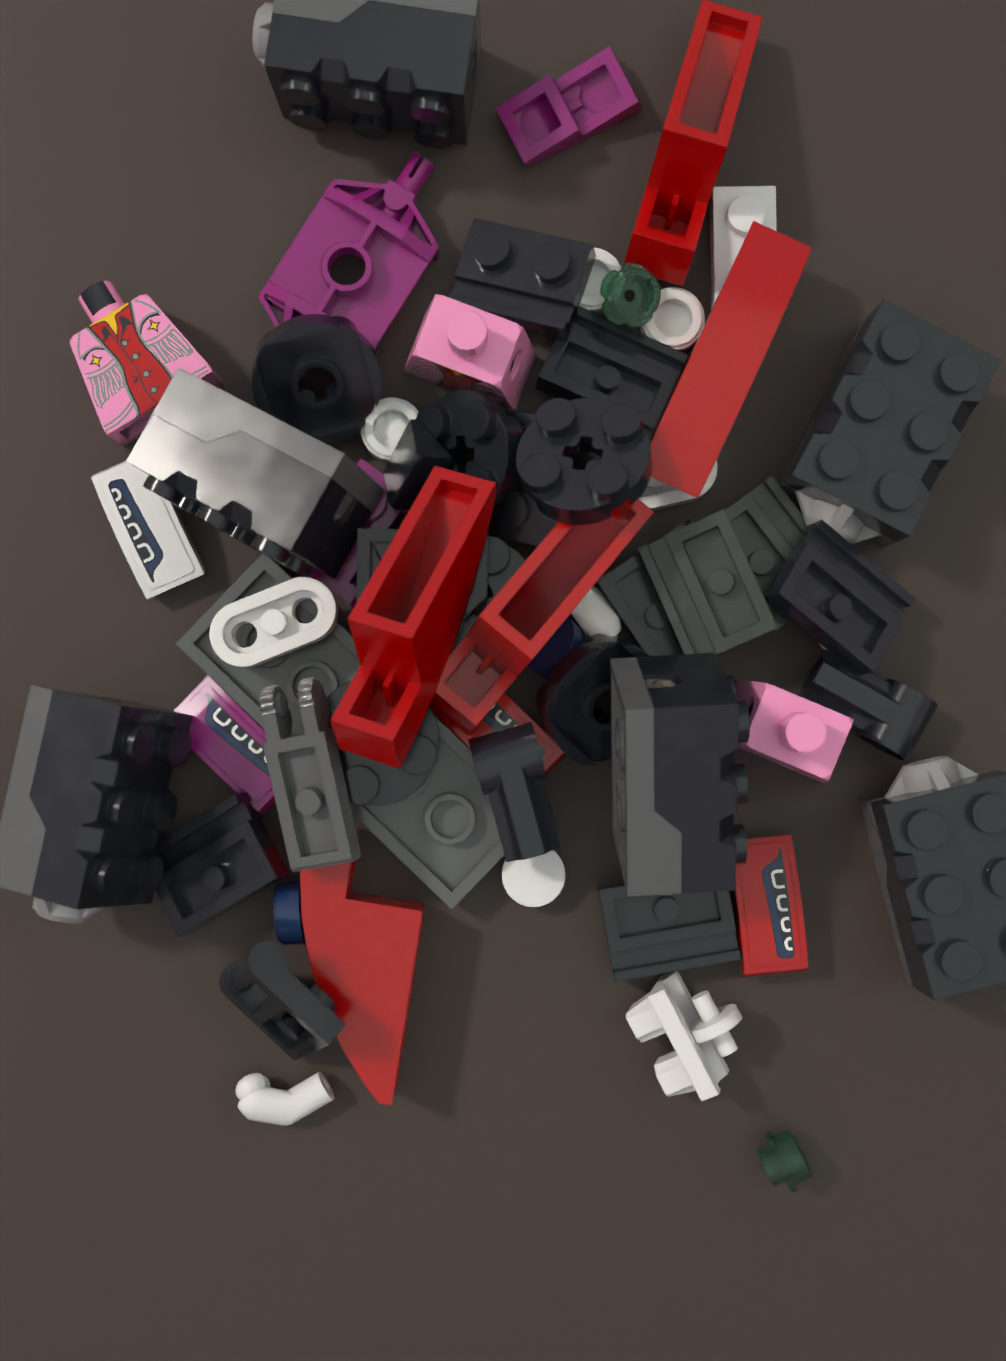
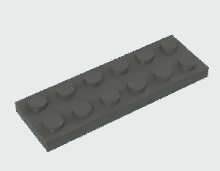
(441, 829)

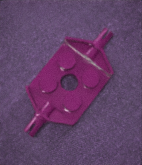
(363, 221)

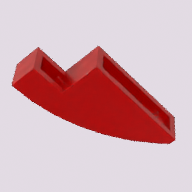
(693, 141)
(726, 358)
(530, 612)
(413, 615)
(366, 962)

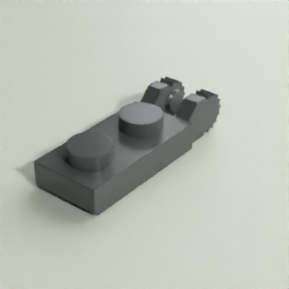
(308, 779)

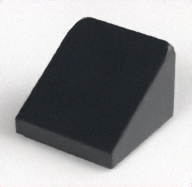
(412, 464)

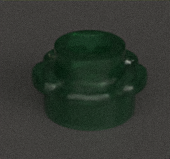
(646, 295)
(784, 1159)

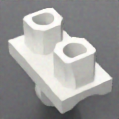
(695, 1030)

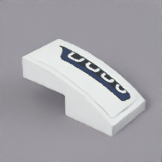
(147, 530)

